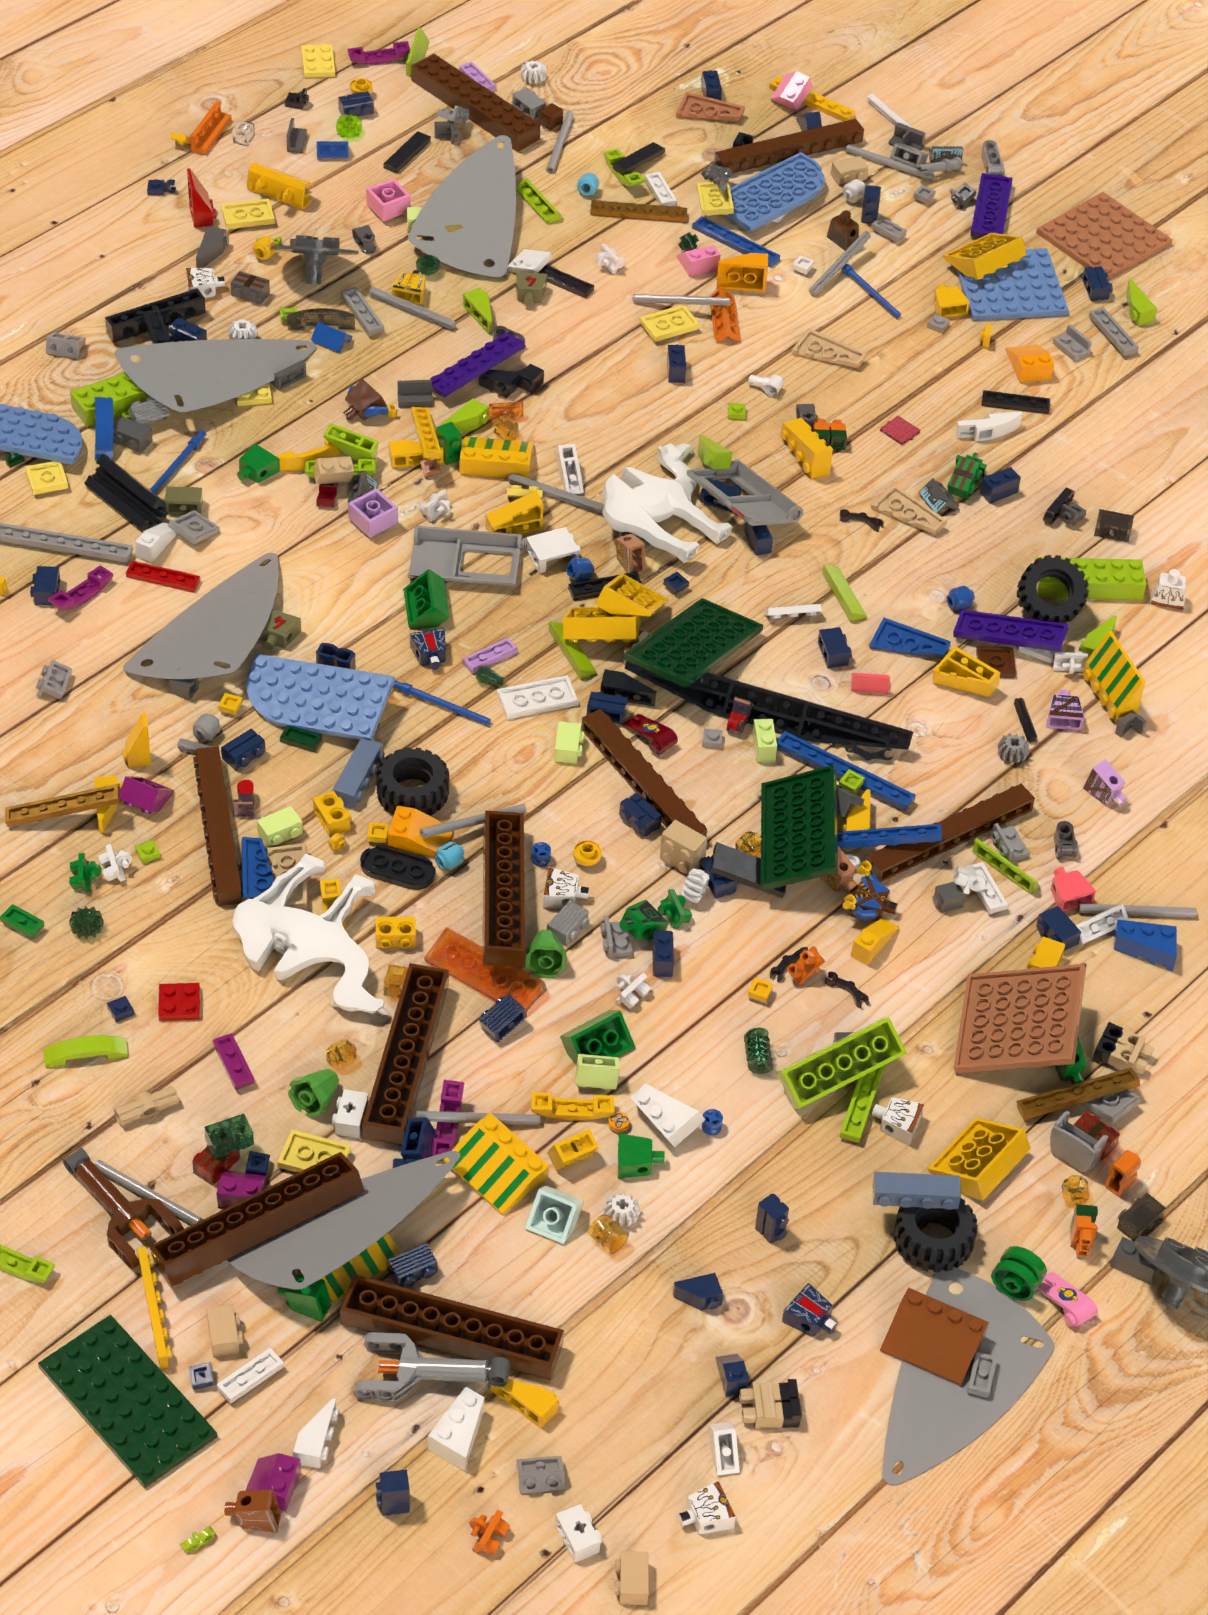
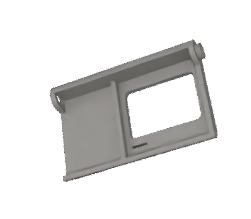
(443, 551)

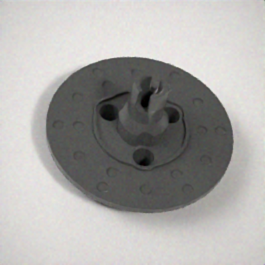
(314, 253)
(1184, 1265)

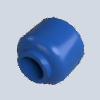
(580, 569)
(960, 598)

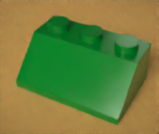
(426, 601)
(600, 1036)

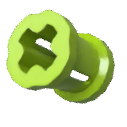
(286, 311)

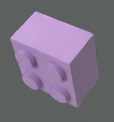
(373, 513)

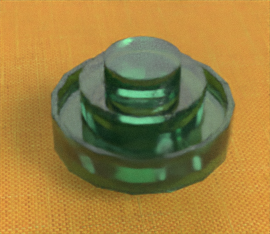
(428, 264)

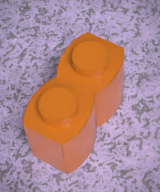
(1123, 1173)

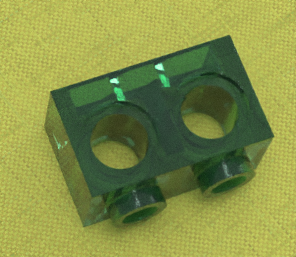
(229, 1135)

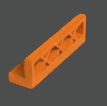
(209, 129)
(724, 318)

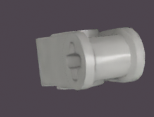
(992, 159)

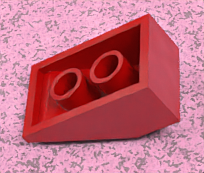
(199, 202)

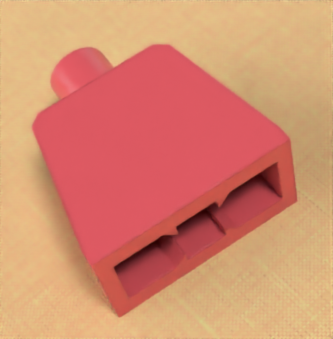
(1071, 889)

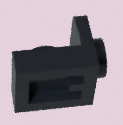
(297, 100)
(743, 139)

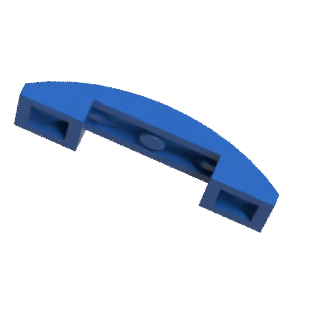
(103, 427)

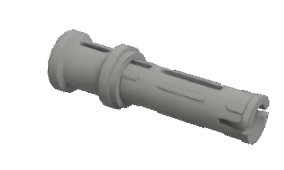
(945, 165)

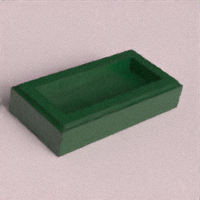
(301, 738)

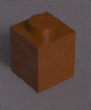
(551, 116)

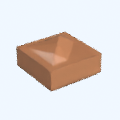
(430, 467)

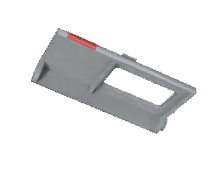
(763, 505)

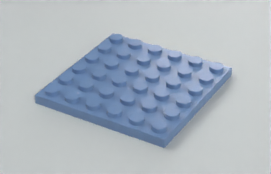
(1017, 291)

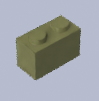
(183, 499)

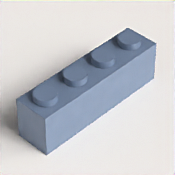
(358, 771)
(916, 1190)

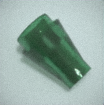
(490, 677)

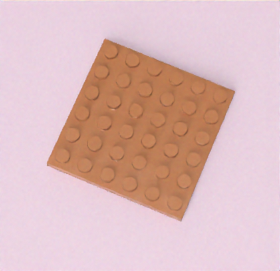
(1104, 235)
(1020, 1019)

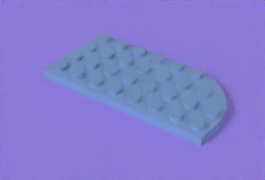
(776, 191)
(39, 435)
(318, 696)

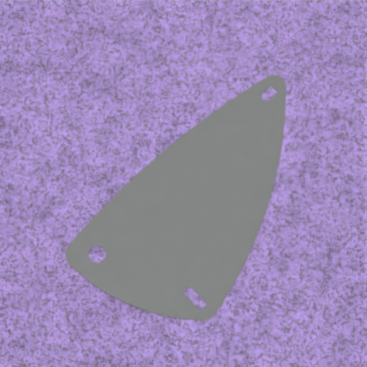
(482, 200)
(208, 369)
(214, 628)
(344, 1230)
(939, 1418)

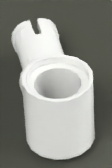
(770, 385)

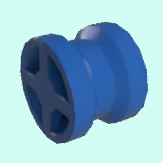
(541, 854)
(711, 1116)

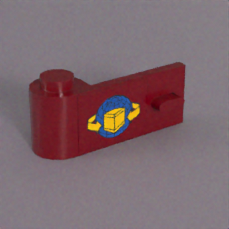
(658, 735)

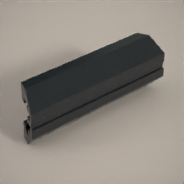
(127, 494)

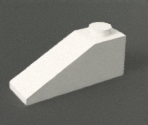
(569, 468)
(154, 541)

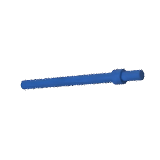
(849, 271)
(193, 444)
(407, 689)

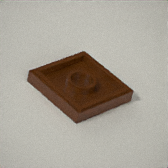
(998, 658)

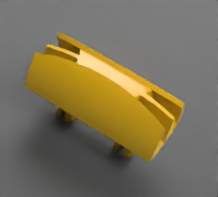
(278, 185)

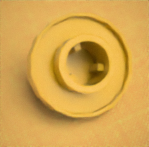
(361, 85)
(587, 853)

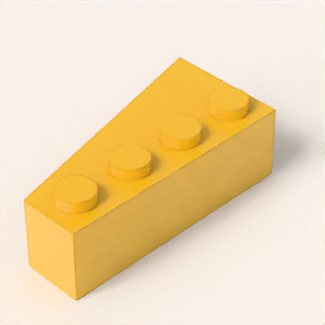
(807, 447)

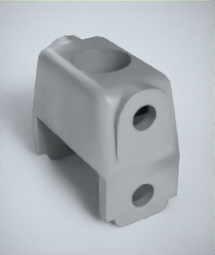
(1075, 1145)

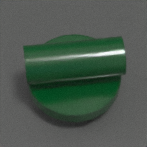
(13, 459)

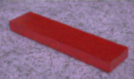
(163, 576)

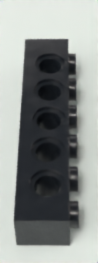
(131, 323)

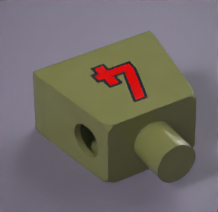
(530, 287)
(280, 630)

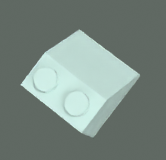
(554, 1214)

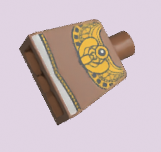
(631, 553)
(844, 877)

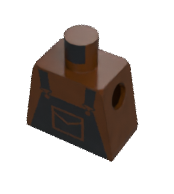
(843, 230)

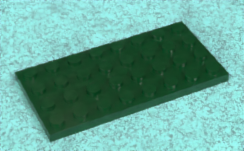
(693, 642)
(799, 828)
(127, 1401)

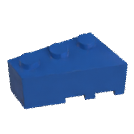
(1147, 941)

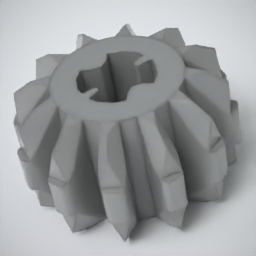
(1013, 748)

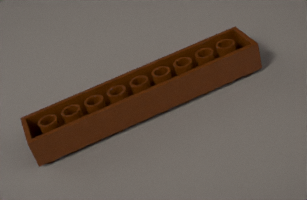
(484, 106)
(503, 889)
(405, 1054)
(256, 1219)
(452, 1326)

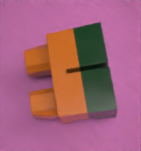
(832, 431)
(1083, 1228)

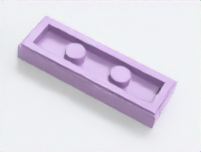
(475, 73)
(490, 655)

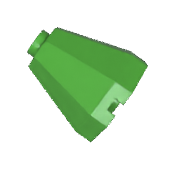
(545, 955)
(313, 1091)

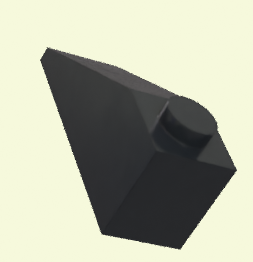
(622, 684)

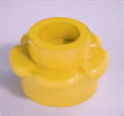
(337, 842)

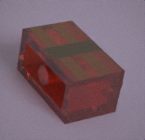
(1095, 1128)
(212, 1168)

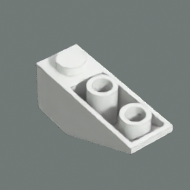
(314, 1437)

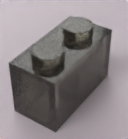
(1114, 525)
(1141, 1217)

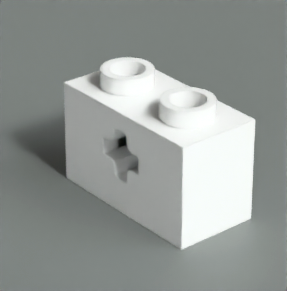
(350, 1113)
(578, 1533)

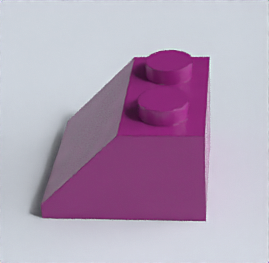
(144, 794)
(238, 1186)
(278, 1474)

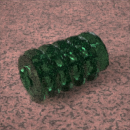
(758, 1051)

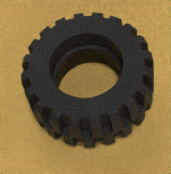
(1058, 569)
(413, 765)
(934, 1252)

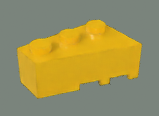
(517, 517)
(966, 673)

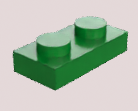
(22, 921)

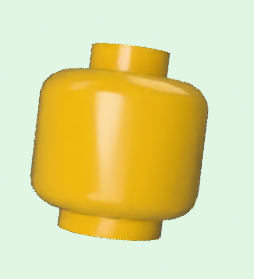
(262, 248)

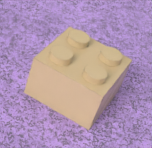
(682, 847)

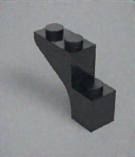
(507, 382)

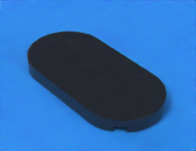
(398, 867)

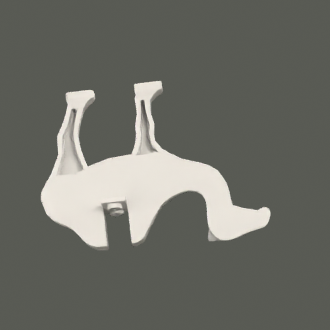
(642, 500)
(306, 937)

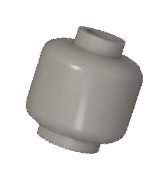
(206, 727)

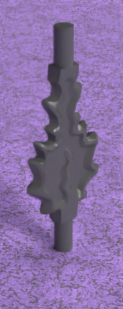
(717, 174)

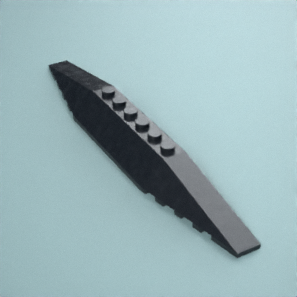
(789, 713)

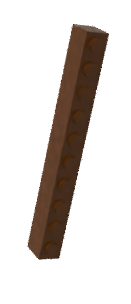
(786, 146)
(637, 771)
(218, 824)
(955, 831)

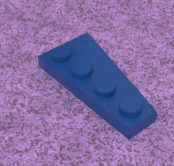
(908, 640)
(256, 871)

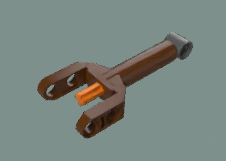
(125, 1214)

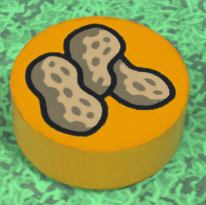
(618, 1122)

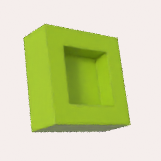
(736, 411)
(147, 852)

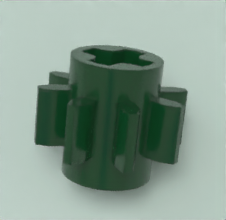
(688, 242)

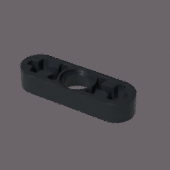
(1054, 509)

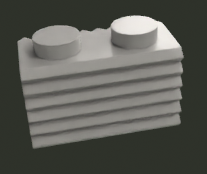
(528, 102)
(908, 155)
(148, 412)
(569, 922)

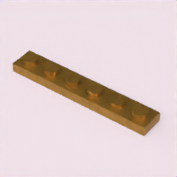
(638, 211)
(62, 805)
(1078, 1093)

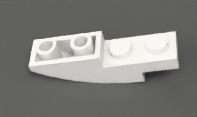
(986, 429)

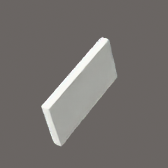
(537, 697)

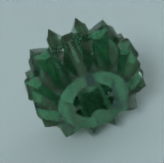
(86, 922)

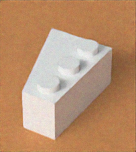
(669, 1115)
(457, 1429)

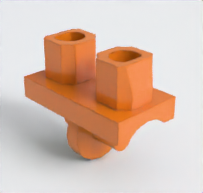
(806, 966)
(494, 1524)

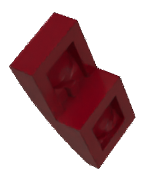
(327, 495)

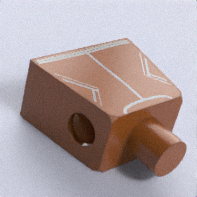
(256, 1510)

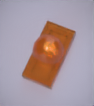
(511, 409)

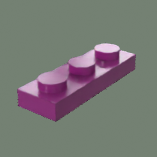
(233, 1061)

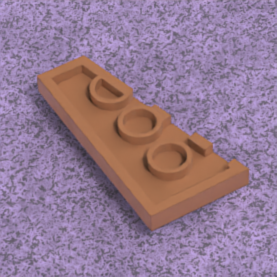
(703, 107)

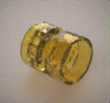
(608, 1233)

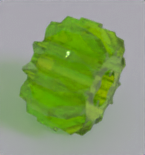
(349, 126)

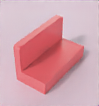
(870, 682)

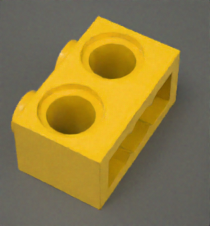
(332, 813)
(395, 932)
(573, 1149)

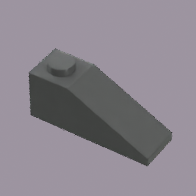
(212, 246)

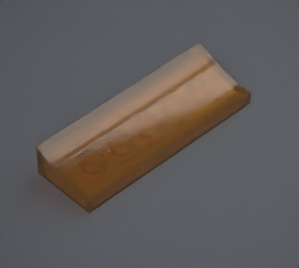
(464, 963)

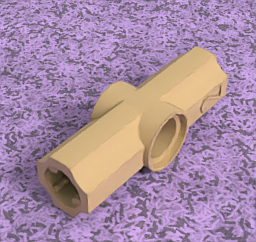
(146, 1105)

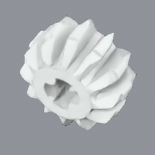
(533, 72)
(242, 329)
(695, 885)
(622, 1209)

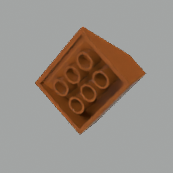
(934, 1336)

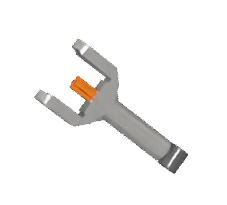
(415, 1367)

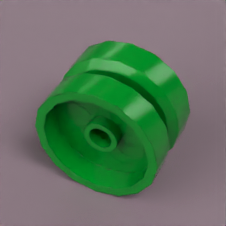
(1019, 1273)

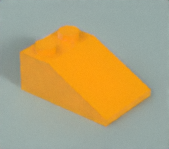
(743, 272)
(1031, 363)
(405, 832)

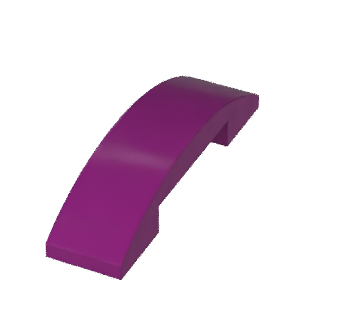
(381, 56)
(84, 591)
(447, 1131)

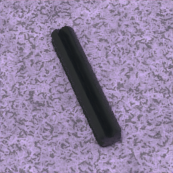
(1025, 720)

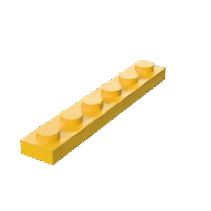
(822, 104)
(426, 433)
(156, 1315)

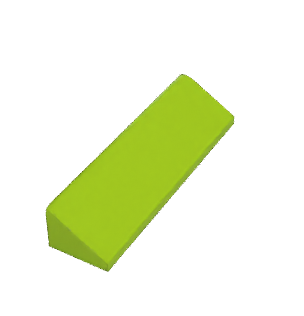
(417, 50)
(538, 202)
(843, 593)
(572, 651)
(1005, 867)

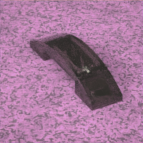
(310, 317)

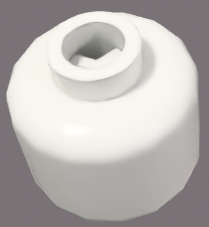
(854, 190)

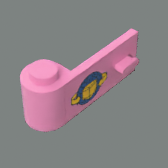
(1076, 1305)

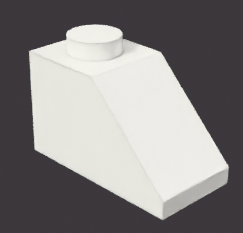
(724, 1448)

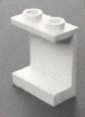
(551, 546)

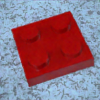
(179, 1001)

